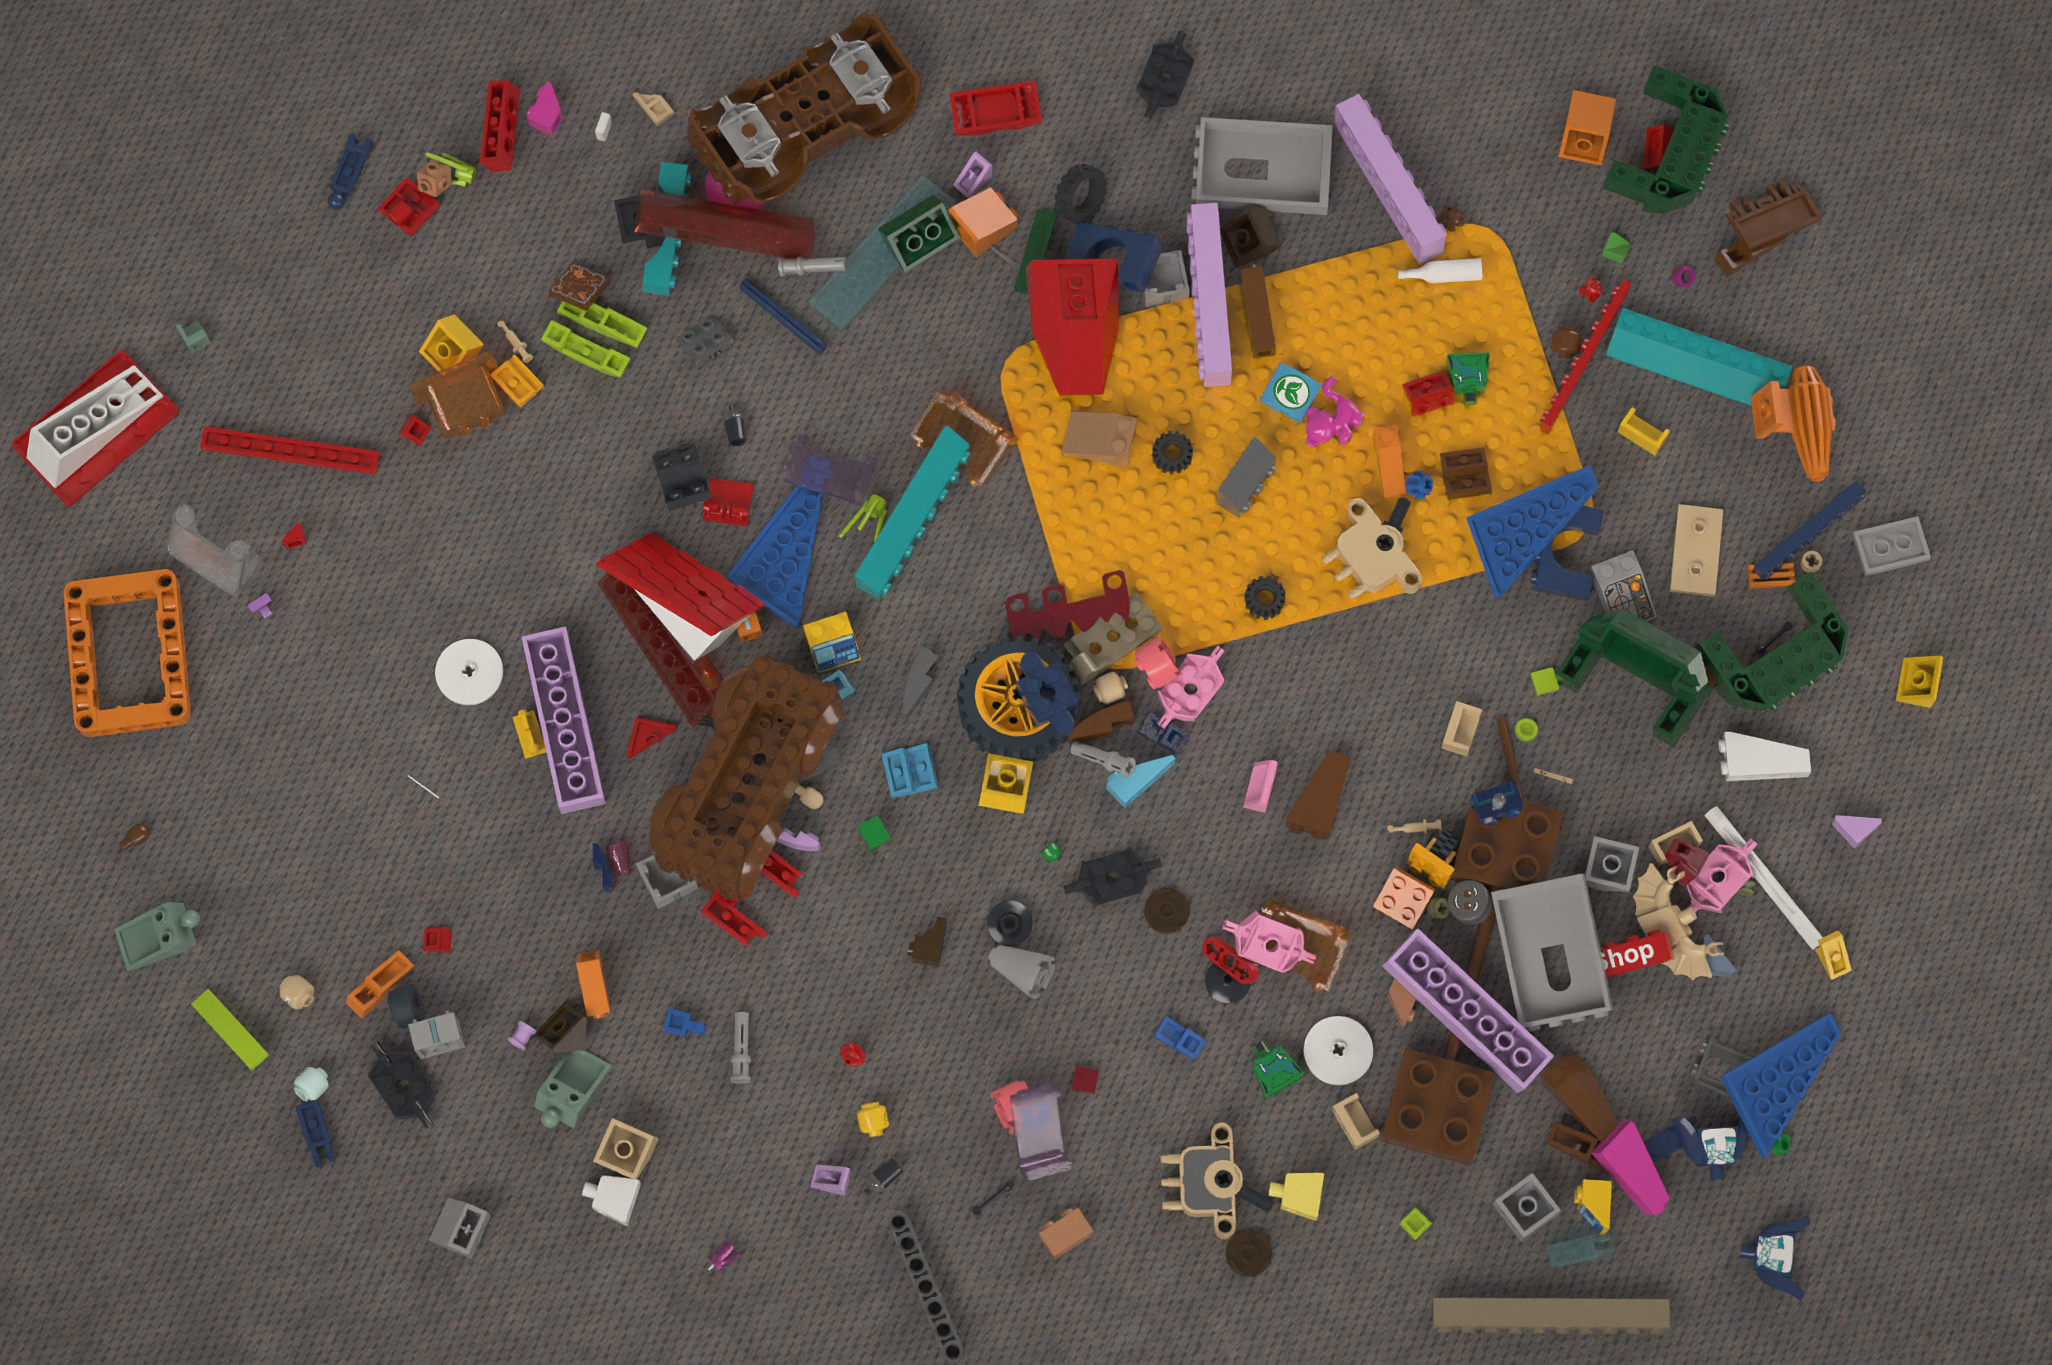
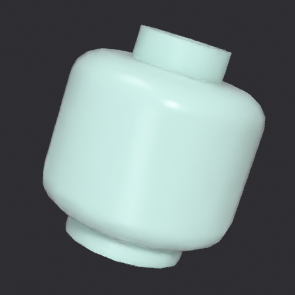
(311, 1083)

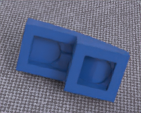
(1179, 1038)

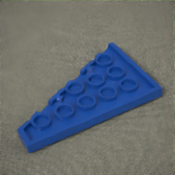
(1521, 527)
(781, 555)
(1777, 1078)

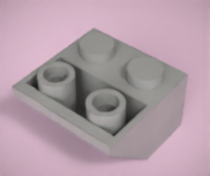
(460, 1227)

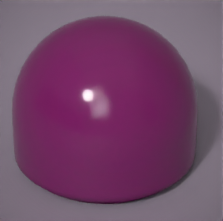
(1677, 276)

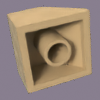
(625, 1149)

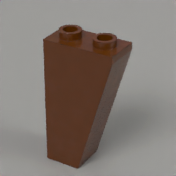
(1257, 311)
(1319, 800)

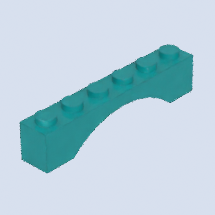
(659, 269)

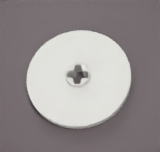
(484, 680)
(1332, 1067)

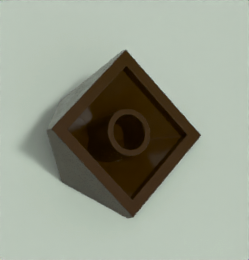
(564, 1030)

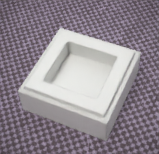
(603, 127)

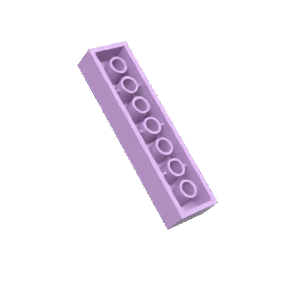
(1390, 179)
(1209, 295)
(563, 720)
(1467, 1011)

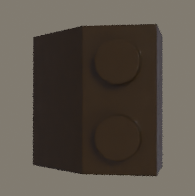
(1250, 236)

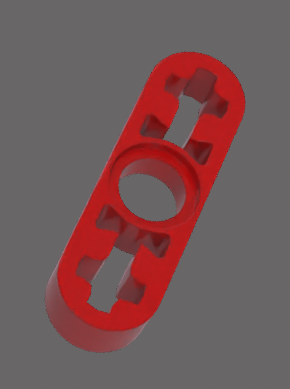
(1239, 962)

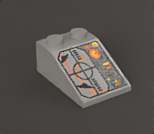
(1623, 586)

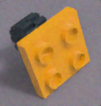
(1435, 858)

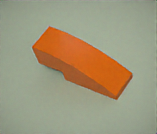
(378, 984)

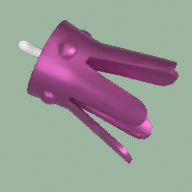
(719, 1258)

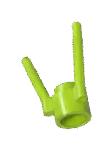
(464, 171)
(873, 507)

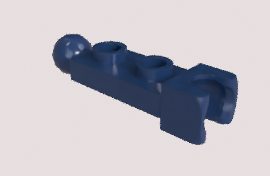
(348, 170)

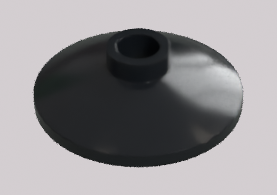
(1006, 912)
(1223, 991)

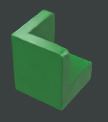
(873, 833)

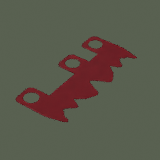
(1057, 615)

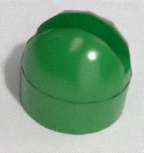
(1052, 853)

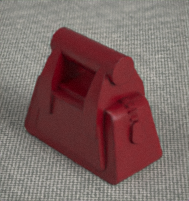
(1687, 859)

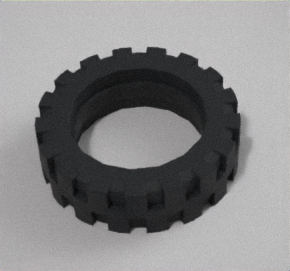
(1093, 200)

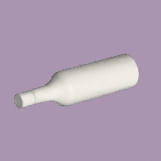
(1446, 271)

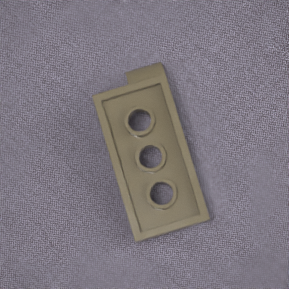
(1088, 666)

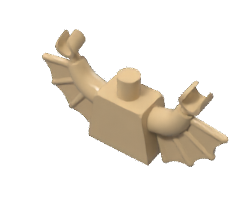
(1654, 899)

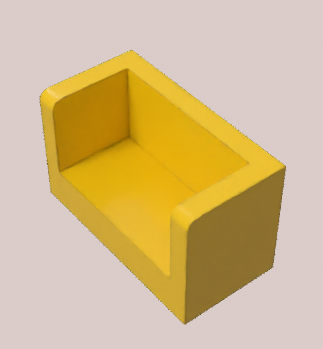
(1642, 433)

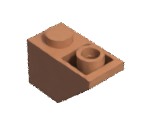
(1402, 1002)

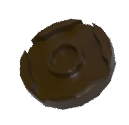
(1166, 911)
(1241, 1253)

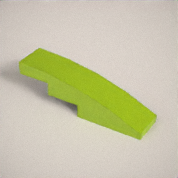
(605, 322)
(230, 1029)

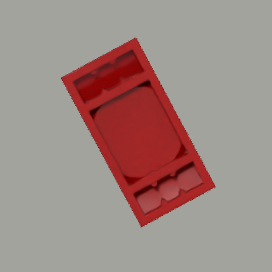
(995, 109)

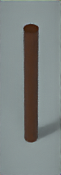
(1509, 755)

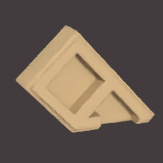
(654, 106)

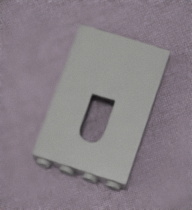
(1296, 165)
(1545, 917)

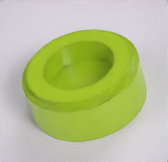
(1526, 729)

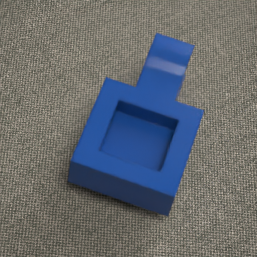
(680, 1023)

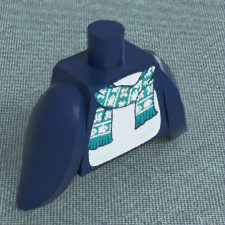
(1712, 1145)
(1775, 1253)

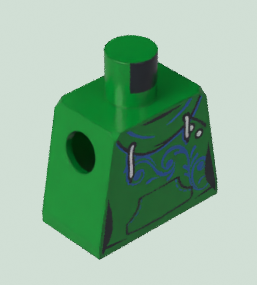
(1468, 374)
(1274, 1069)

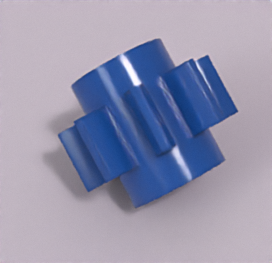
(1419, 484)

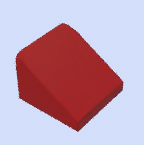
(414, 430)
(295, 537)
(437, 940)

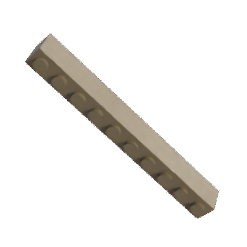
(1550, 1314)

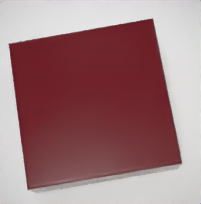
(1085, 1080)

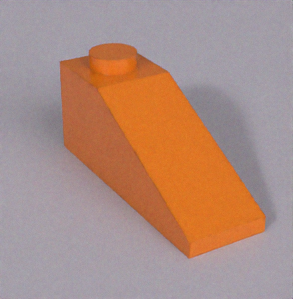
(1389, 461)

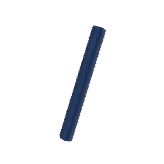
(783, 316)

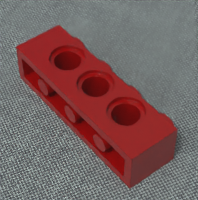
(499, 126)

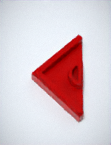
(646, 734)

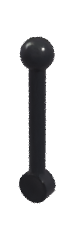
(1786, 627)
(978, 1209)

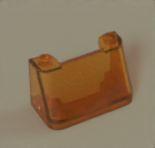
(987, 438)
(1320, 938)

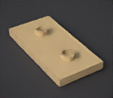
(1696, 550)

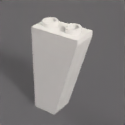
(1761, 759)

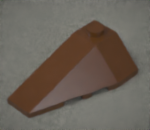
(1579, 1093)

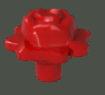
(1591, 289)
(852, 1054)

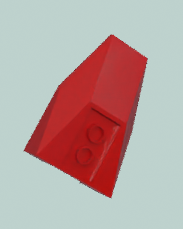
(1075, 320)

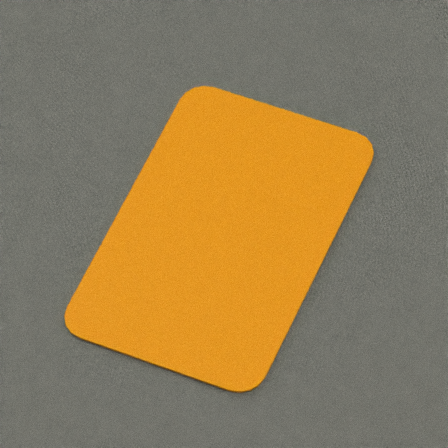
(1327, 321)

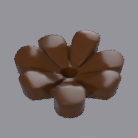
(1450, 218)

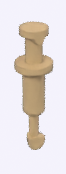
(519, 347)
(1416, 827)

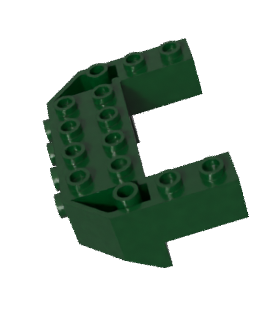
(1688, 151)
(1649, 656)
(1787, 666)

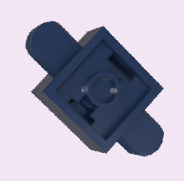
(1047, 694)

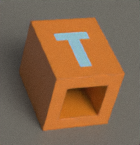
(749, 628)

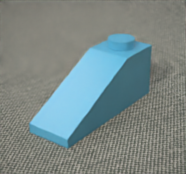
(1145, 774)

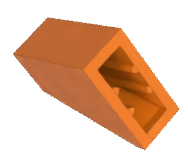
(593, 983)

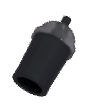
(734, 425)
(883, 1177)

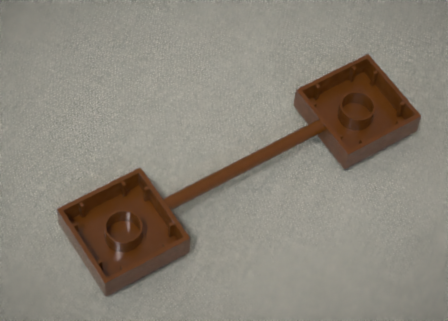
(1436, 1099)

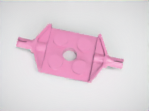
(1196, 670)
(1737, 869)
(1257, 930)

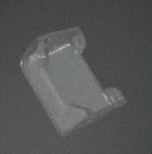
(225, 569)

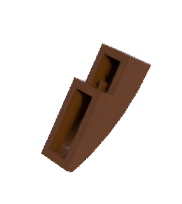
(1736, 257)
(1101, 723)
(1574, 1145)

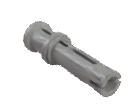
(801, 265)
(1110, 760)
(741, 1058)

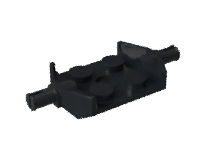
(1169, 59)
(1126, 864)
(399, 1066)

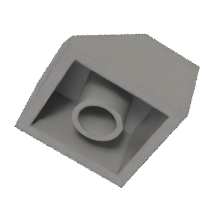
(1610, 865)
(1526, 1207)

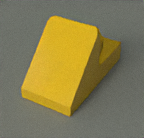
(1833, 955)

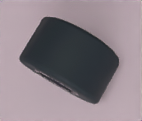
(406, 1005)

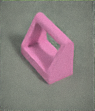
(1260, 785)

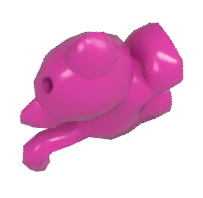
(1323, 426)

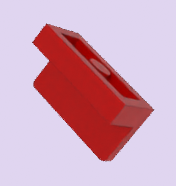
(1656, 144)

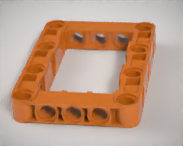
(83, 661)

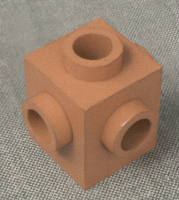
(434, 178)

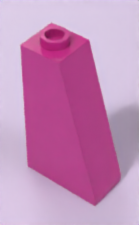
(1631, 1167)

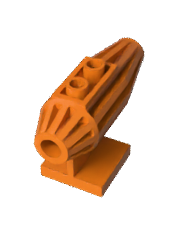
(1800, 410)

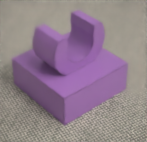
(260, 604)

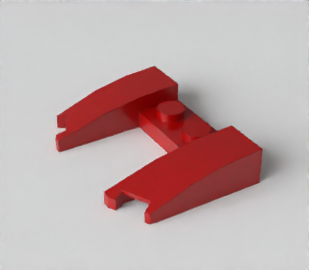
(733, 922)

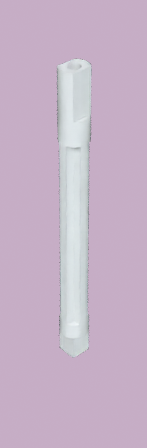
(1766, 879)

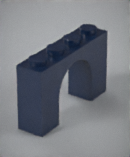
(1141, 251)
(1553, 578)

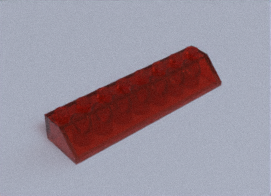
(724, 225)
(689, 681)

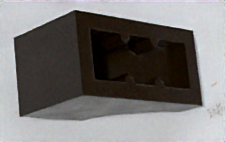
(928, 948)

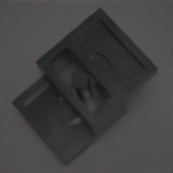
(626, 213)
(681, 476)

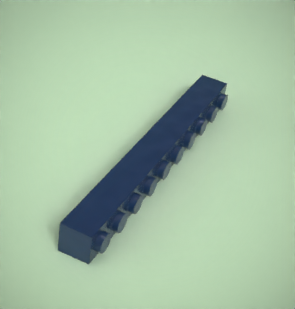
(1809, 530)

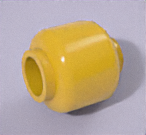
(872, 1118)

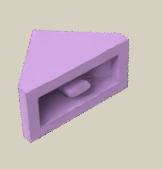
(974, 175)
(1855, 828)
(831, 1179)

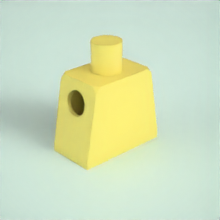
(1300, 1193)

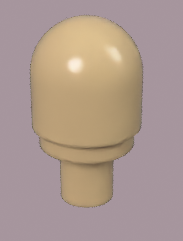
(809, 797)

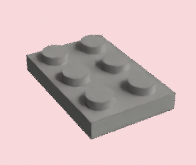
(1891, 546)

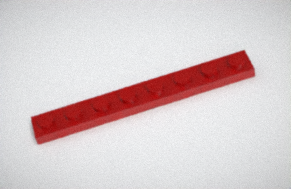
(1580, 363)
(290, 450)

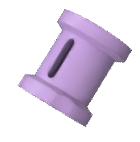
(521, 1035)

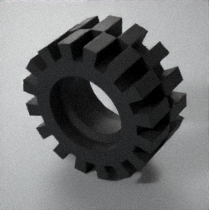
(1172, 465)
(1265, 610)

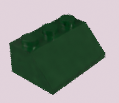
(919, 233)

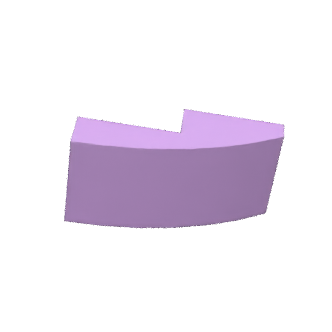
(803, 841)

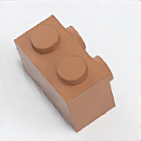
(1065, 1233)

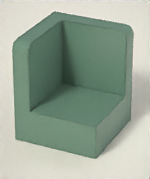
(194, 336)

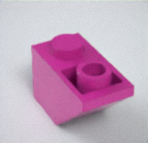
(546, 112)

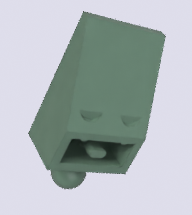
(157, 935)
(570, 1088)

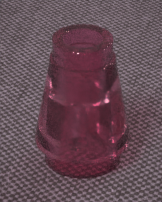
(619, 858)

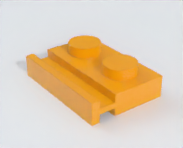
(517, 381)

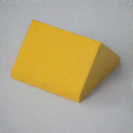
(1919, 680)

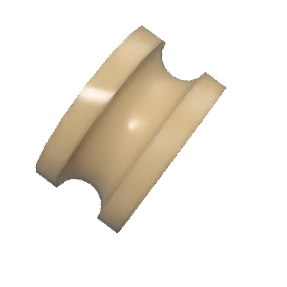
(1804, 564)

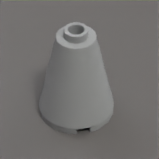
(1023, 968)

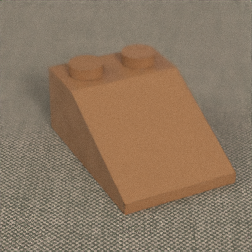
(1100, 437)

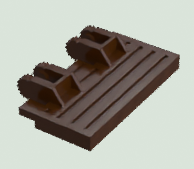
(1773, 215)

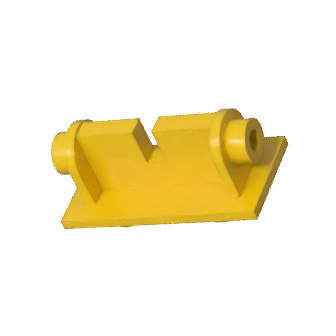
(529, 733)

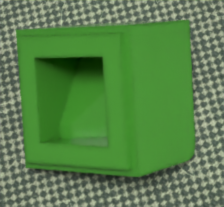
(1616, 248)

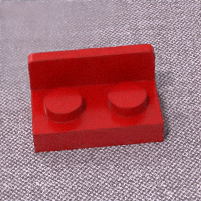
(1429, 393)

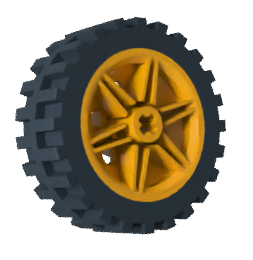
(980, 690)

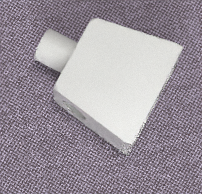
(613, 1197)

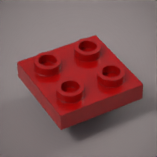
(408, 207)

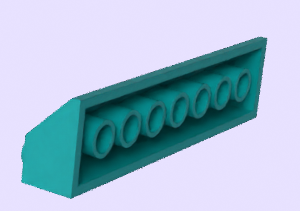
(1693, 358)
(912, 514)

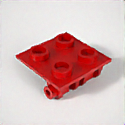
(729, 502)

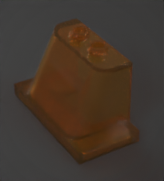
(461, 395)

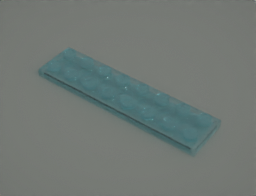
(869, 264)

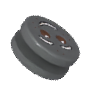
(1470, 902)

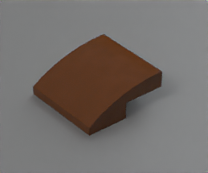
(1465, 473)

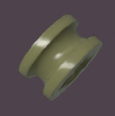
(1746, 889)
(1433, 906)

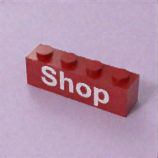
(1636, 953)

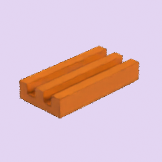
(1772, 584)

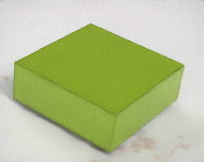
(1544, 681)
(1415, 1223)

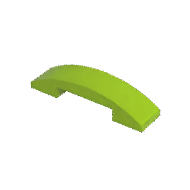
(585, 351)

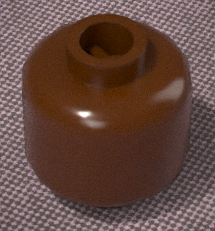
(1566, 342)

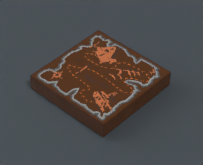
(579, 286)

